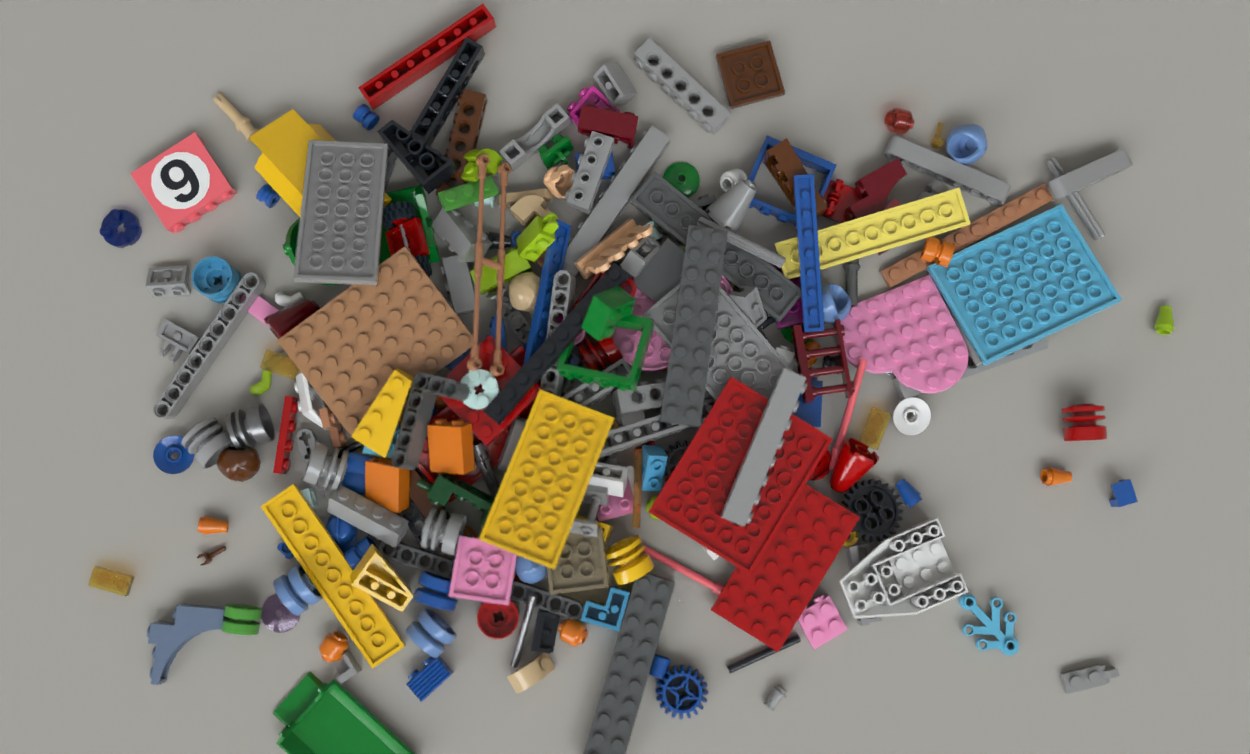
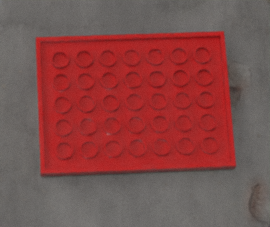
(707, 470)

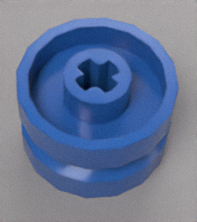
(437, 592)

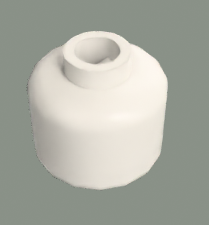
(731, 177)

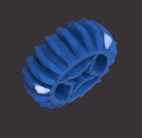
(689, 693)

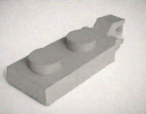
(1087, 677)

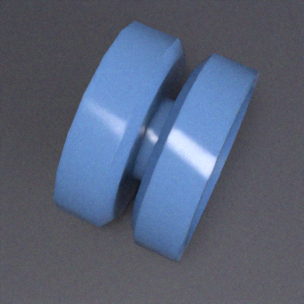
(296, 590)
(431, 633)

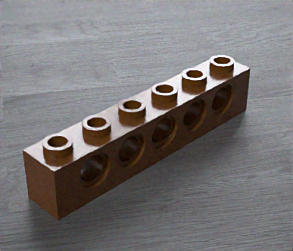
(466, 101)

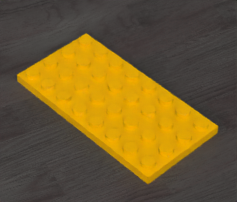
(546, 479)

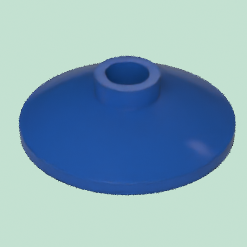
(163, 455)

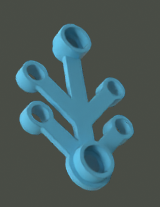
(992, 626)

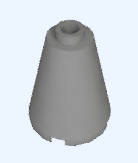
(732, 205)

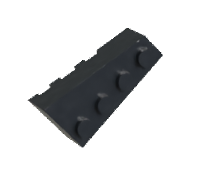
(421, 160)

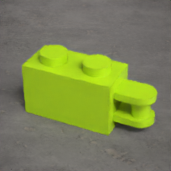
(537, 237)

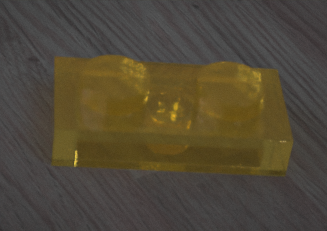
(279, 364)
(875, 428)
(111, 581)

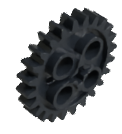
(885, 502)

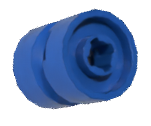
(355, 554)

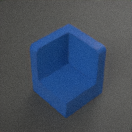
(1123, 493)

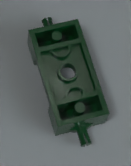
(445, 484)

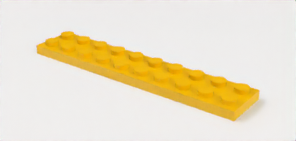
(331, 575)

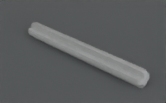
(1077, 202)
(746, 244)

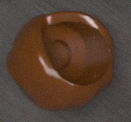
(238, 464)

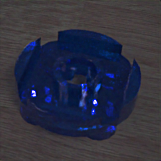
(110, 226)

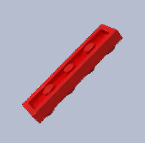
(285, 441)

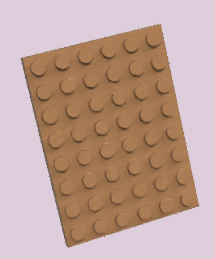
(370, 331)

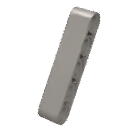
(1090, 174)

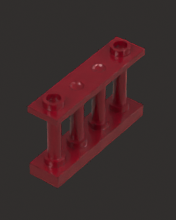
(803, 355)

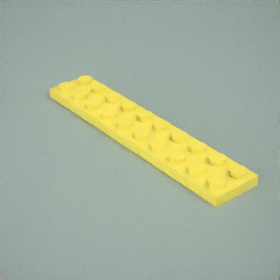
(881, 231)

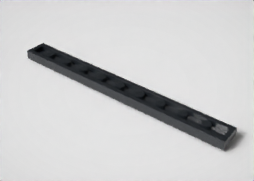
(551, 349)

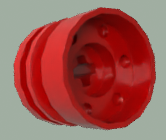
(599, 353)
(1084, 423)
(500, 628)

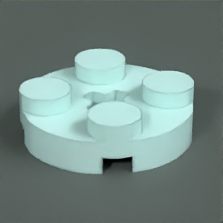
(490, 387)

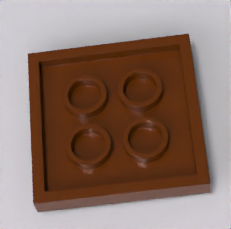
(750, 74)

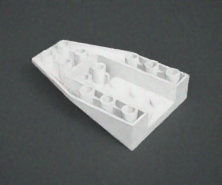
(903, 575)

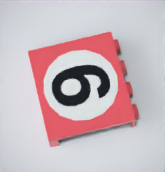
(183, 183)

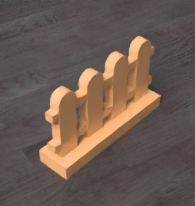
(612, 248)

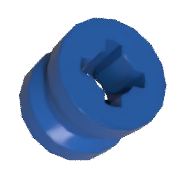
(268, 196)

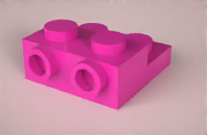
(587, 96)

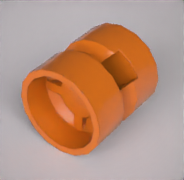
(937, 251)

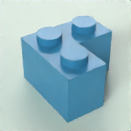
(608, 614)

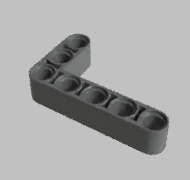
(418, 415)

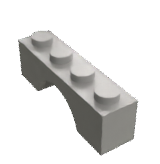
(521, 149)

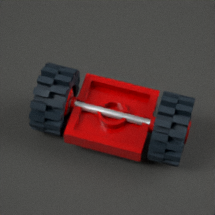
(406, 231)

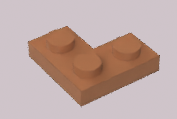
(330, 422)

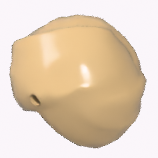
(524, 291)

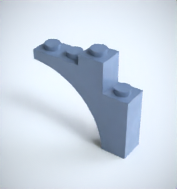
(172, 636)

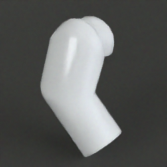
(287, 301)

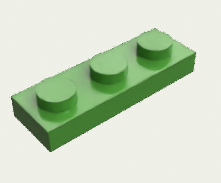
(466, 194)

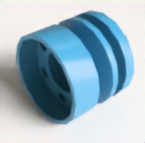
(210, 273)

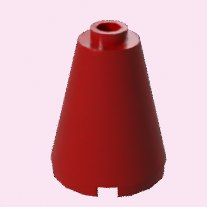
(851, 464)

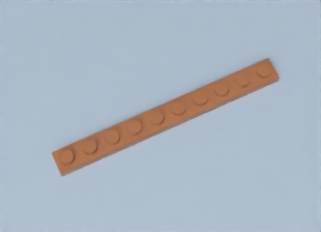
(972, 233)

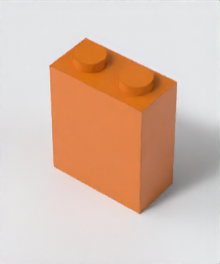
(451, 446)
(387, 484)

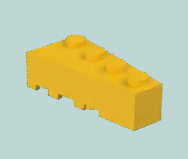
(383, 416)

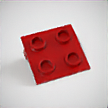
(838, 199)

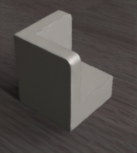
(346, 667)

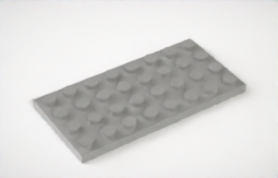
(341, 213)
(736, 347)

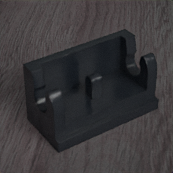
(545, 631)

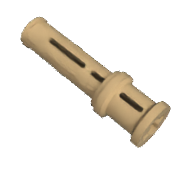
(242, 124)

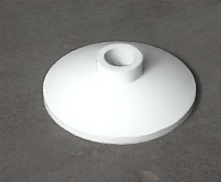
(917, 422)

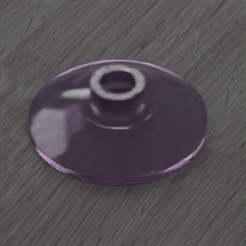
(272, 621)

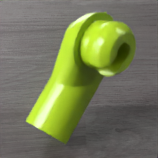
(263, 385)

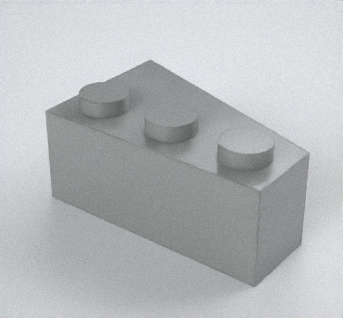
(460, 234)

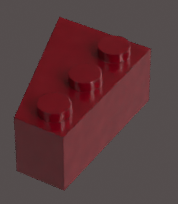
(608, 122)

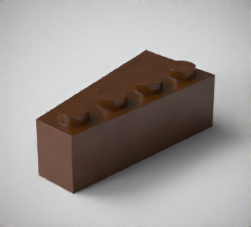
(783, 165)

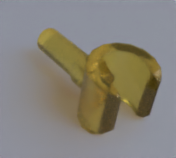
(938, 142)

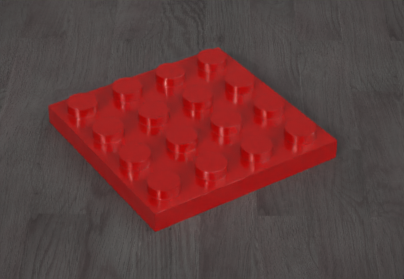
(482, 424)

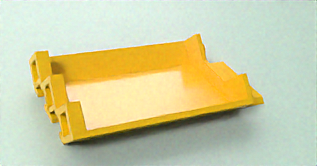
(285, 155)

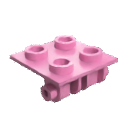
(616, 506)

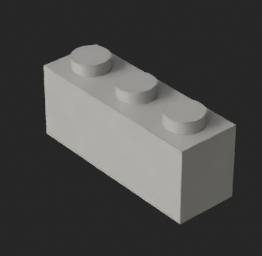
(459, 285)

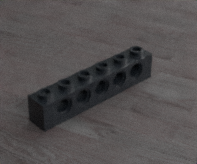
(448, 91)

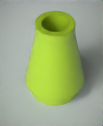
(1164, 322)

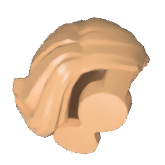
(559, 180)

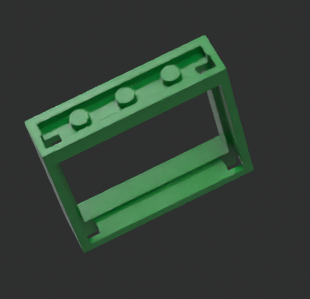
(604, 379)

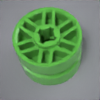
(241, 619)

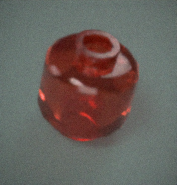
(899, 120)

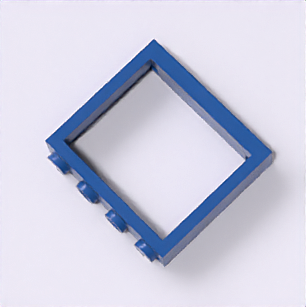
(808, 160)

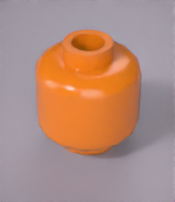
(573, 632)
(333, 646)

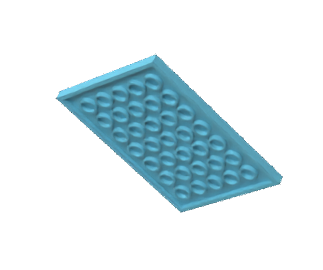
(1024, 284)

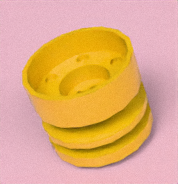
(630, 564)

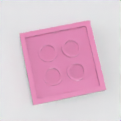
(482, 572)

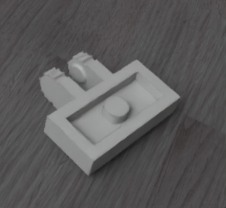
(177, 336)

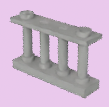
(596, 496)

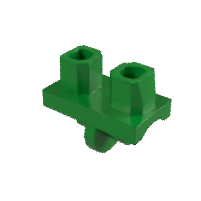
(557, 153)

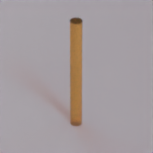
(637, 488)

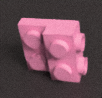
(821, 621)

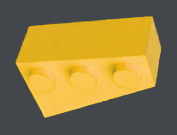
(381, 580)

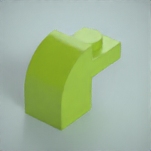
(471, 169)

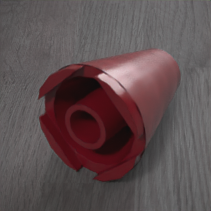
(290, 317)

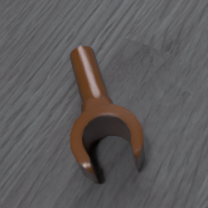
(208, 556)

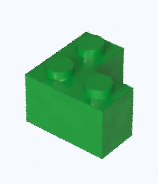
(606, 311)

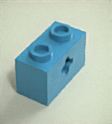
(653, 467)

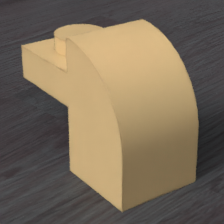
(528, 208)
(531, 673)

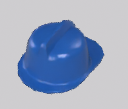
(342, 532)

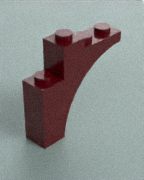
(875, 190)

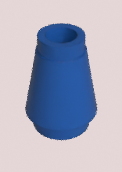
(908, 493)

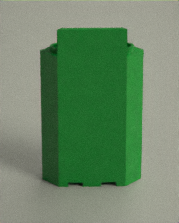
(331, 721)

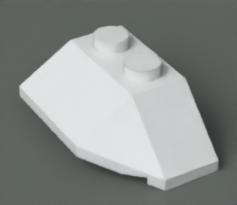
(310, 400)

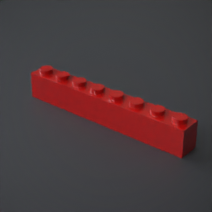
(427, 57)

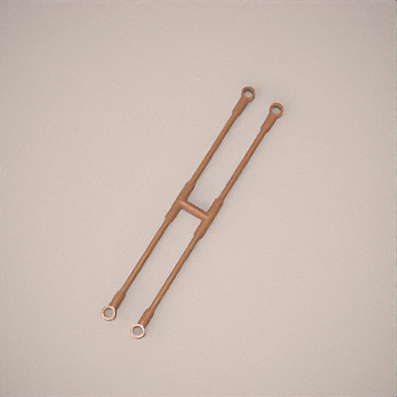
(503, 169)

